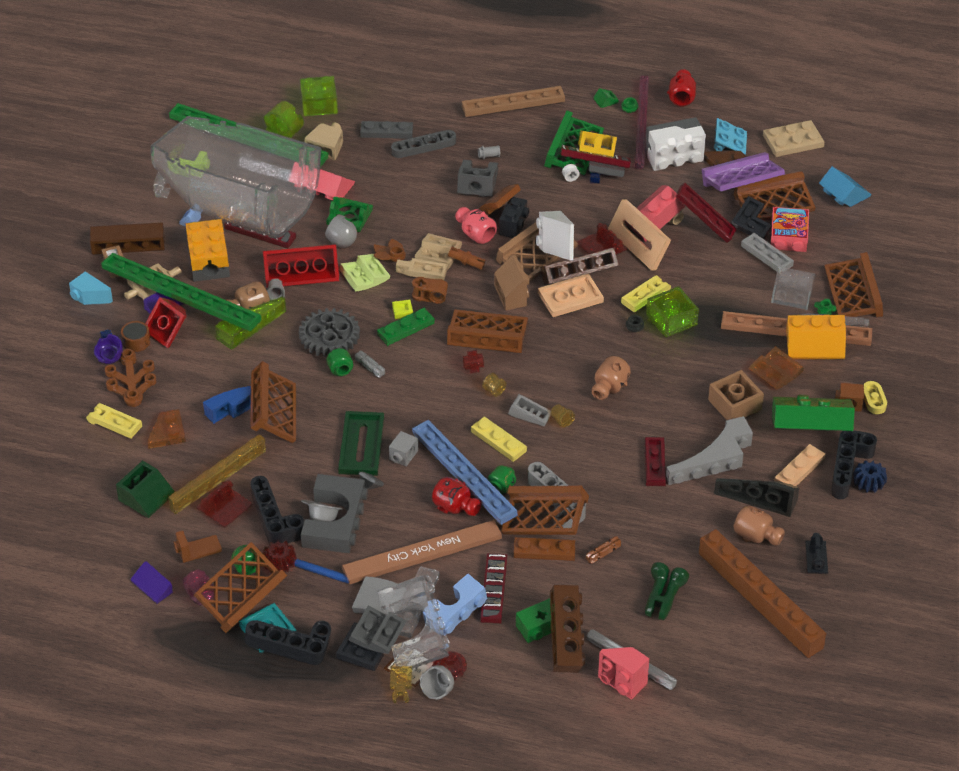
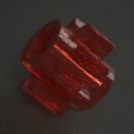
(473, 361)

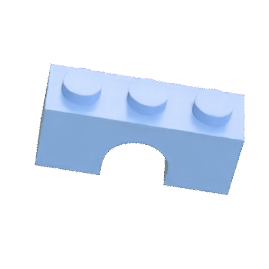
(469, 595)

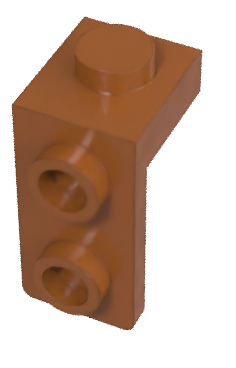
(196, 549)

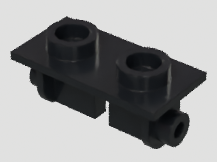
(816, 555)

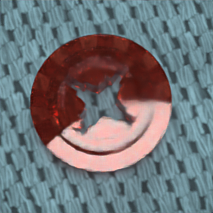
(455, 659)

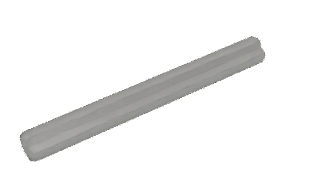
(653, 672)

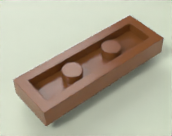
(544, 549)

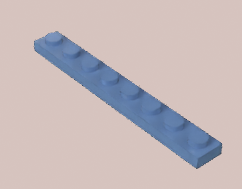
(465, 472)

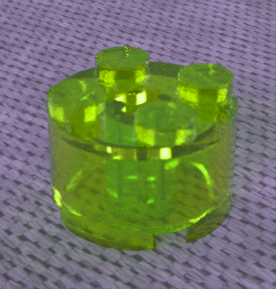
(283, 120)

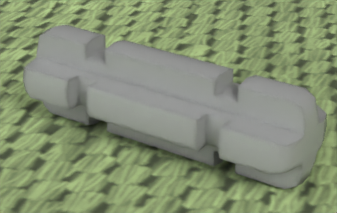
(370, 364)

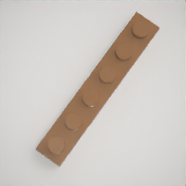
(513, 101)

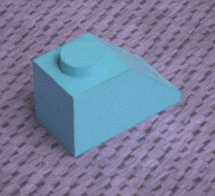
(90, 290)

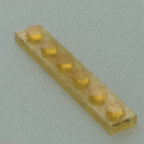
(217, 474)

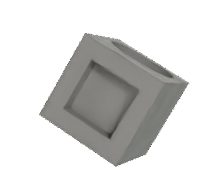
(403, 448)

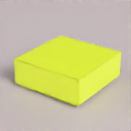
(402, 308)

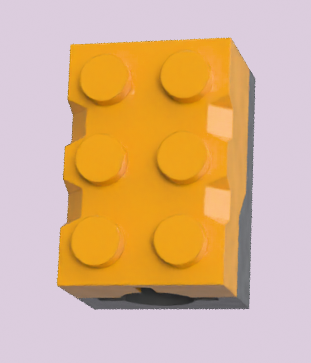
(207, 250)

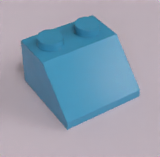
(843, 188)

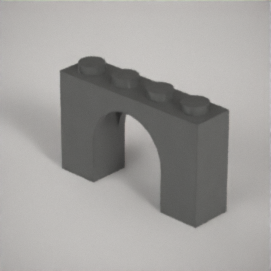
(338, 534)

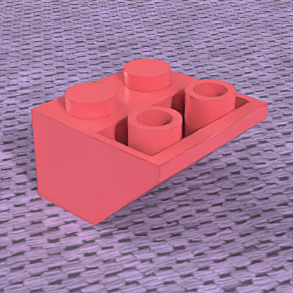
(624, 670)

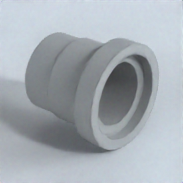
(275, 293)

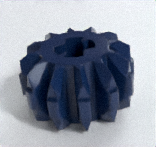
(870, 476)

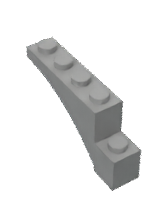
(718, 457)

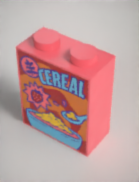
(789, 229)

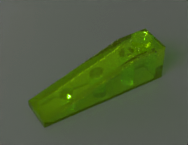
(234, 335)

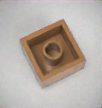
(736, 396)

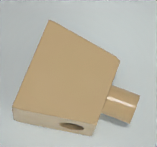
(328, 138)

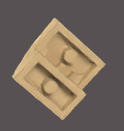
(436, 249)

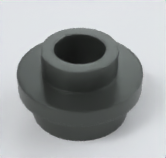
(635, 323)

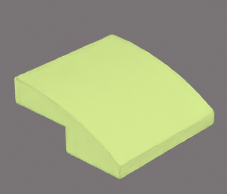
(364, 272)

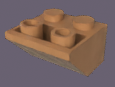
(512, 284)

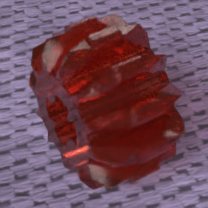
(280, 555)

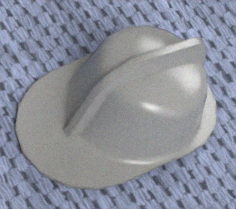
(321, 511)

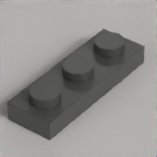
(386, 129)

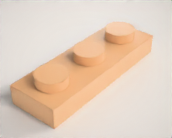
(801, 466)

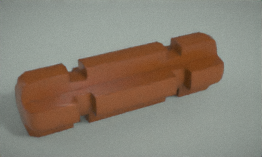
(603, 549)

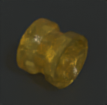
(494, 384)

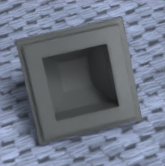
(370, 481)

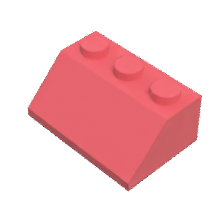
(333, 185)
(659, 208)

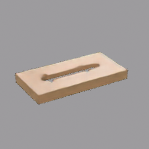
(646, 228)

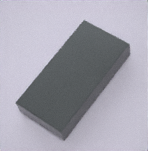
(606, 169)

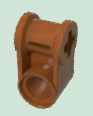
(431, 290)

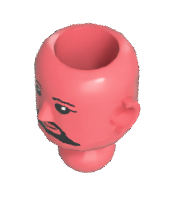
(476, 224)

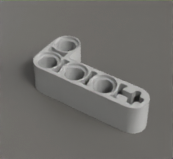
(542, 476)

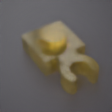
(400, 680)

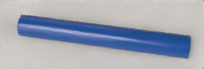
(321, 570)

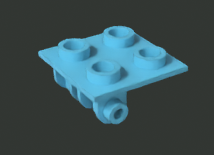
(729, 136)

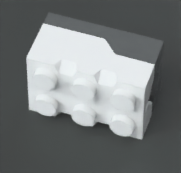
(675, 143)

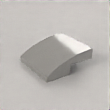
(368, 594)

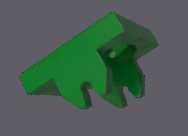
(338, 203)

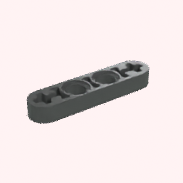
(400, 150)

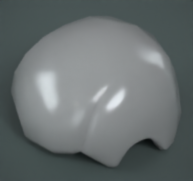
(436, 682)

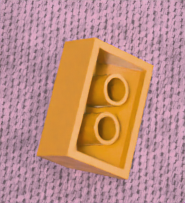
(816, 336)

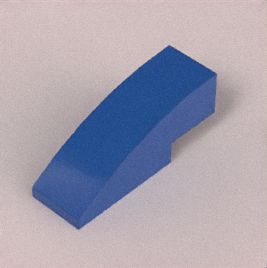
(228, 403)

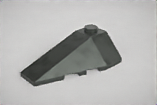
(767, 495)

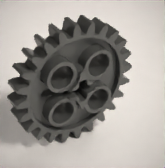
(329, 331)

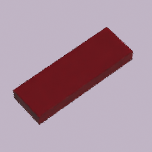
(655, 461)

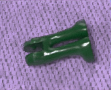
(660, 574)

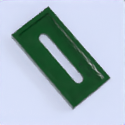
(353, 422)

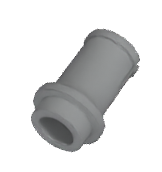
(492, 151)

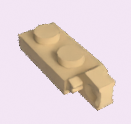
(422, 268)

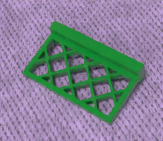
(561, 138)

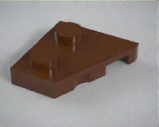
(719, 157)

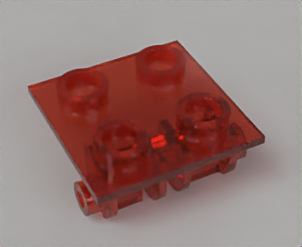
(602, 240)
(224, 504)

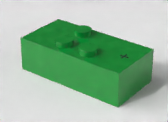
(813, 413)

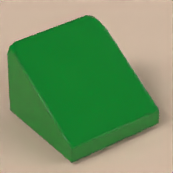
(605, 98)

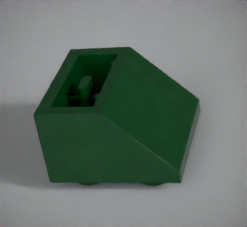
(144, 489)

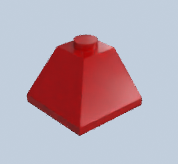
(165, 321)

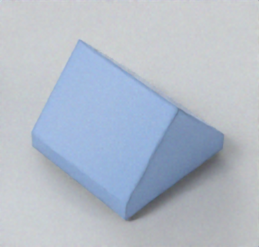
(189, 217)

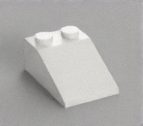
(555, 234)

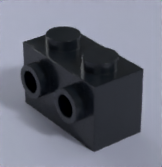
(513, 217)

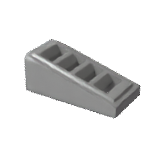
(522, 404)

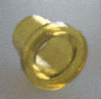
(562, 415)

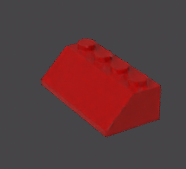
(302, 265)

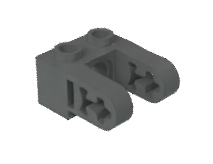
(485, 177)

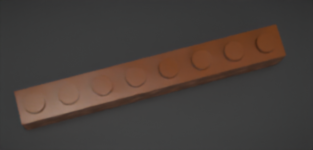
(762, 593)

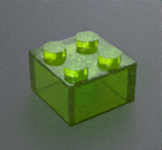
(318, 96)
(672, 311)

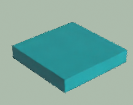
(270, 615)

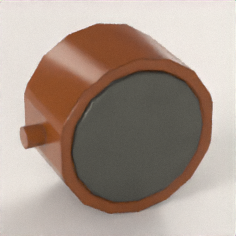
(135, 336)

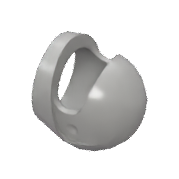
(341, 232)

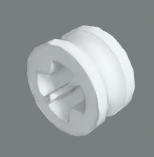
(570, 172)

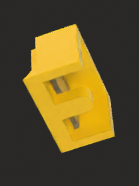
(597, 143)

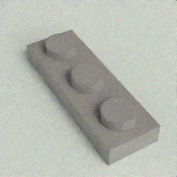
(766, 252)

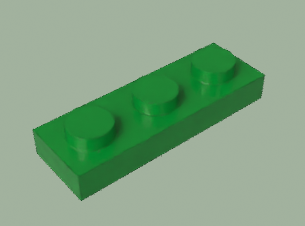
(405, 326)

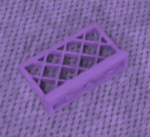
(741, 172)

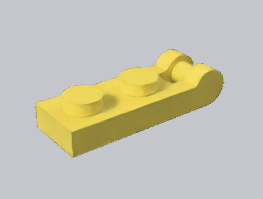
(638, 297)
(114, 420)

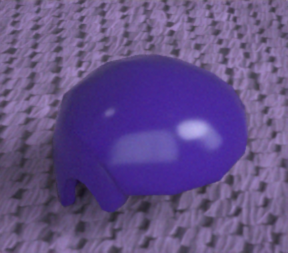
(108, 349)

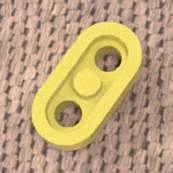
(874, 397)

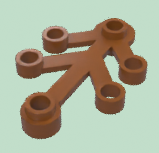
(132, 396)

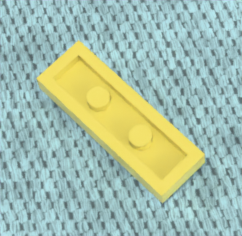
(498, 439)

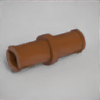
(466, 258)

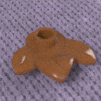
(393, 251)

